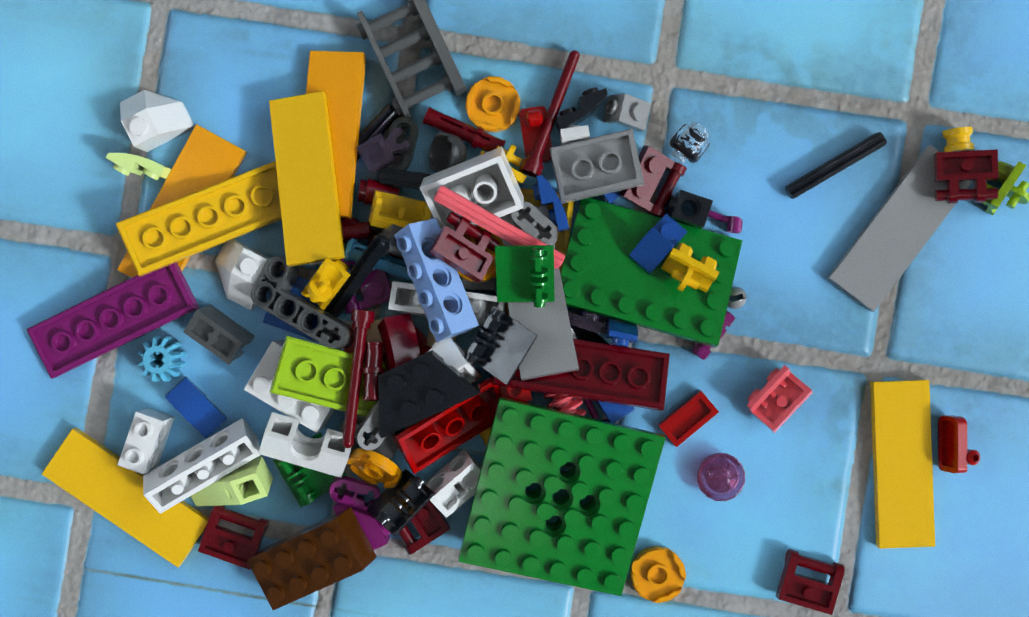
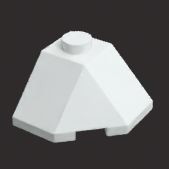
(153, 119)
(239, 270)

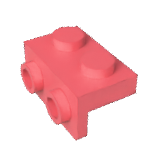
(778, 398)

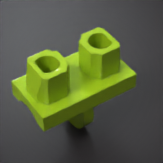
(1008, 176)

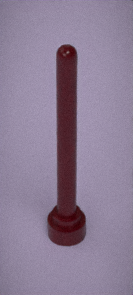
(532, 164)
(361, 320)

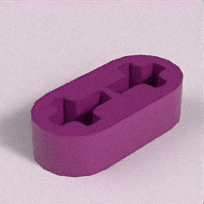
(356, 486)

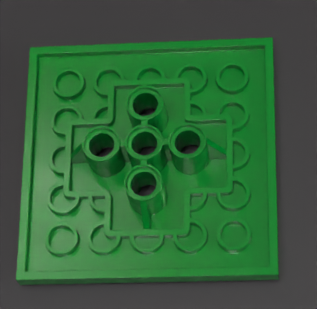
(590, 540)

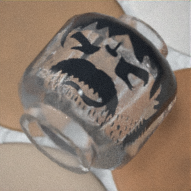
(689, 143)

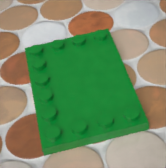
(608, 283)

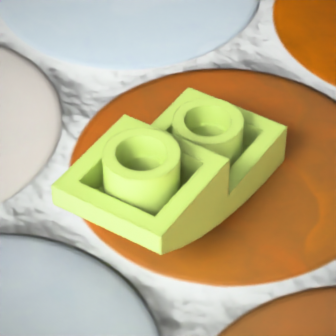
(135, 164)

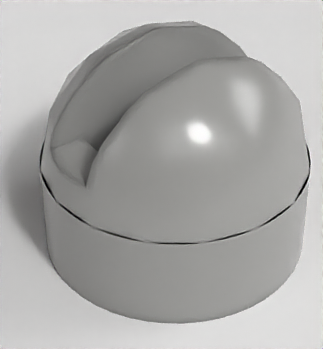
(738, 303)

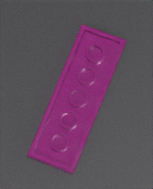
(112, 319)

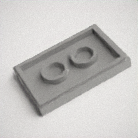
(596, 166)

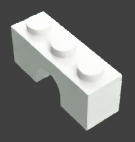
(286, 443)

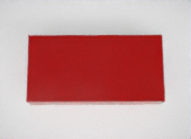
(688, 418)

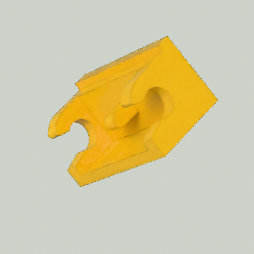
(396, 210)

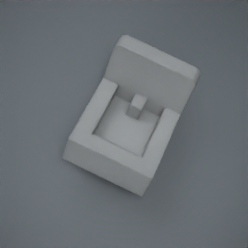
(627, 111)

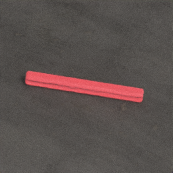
(490, 221)

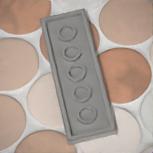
(894, 235)
(554, 346)

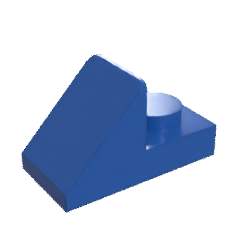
(657, 243)

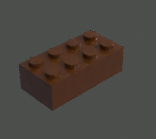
(312, 559)

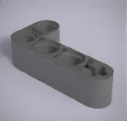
(304, 310)

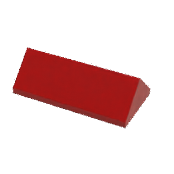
(444, 431)

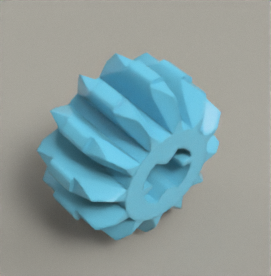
(152, 358)

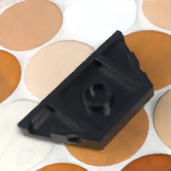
(419, 391)

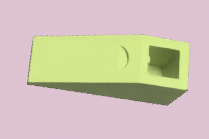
(238, 487)

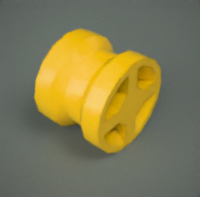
(958, 139)

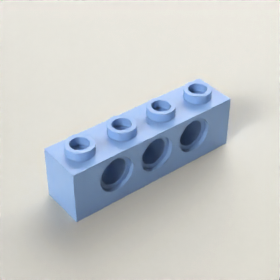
(435, 282)

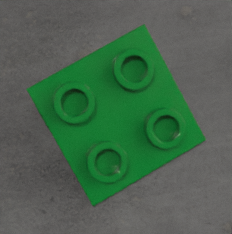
(525, 274)
(305, 482)

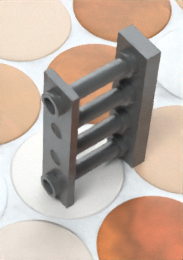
(438, 56)

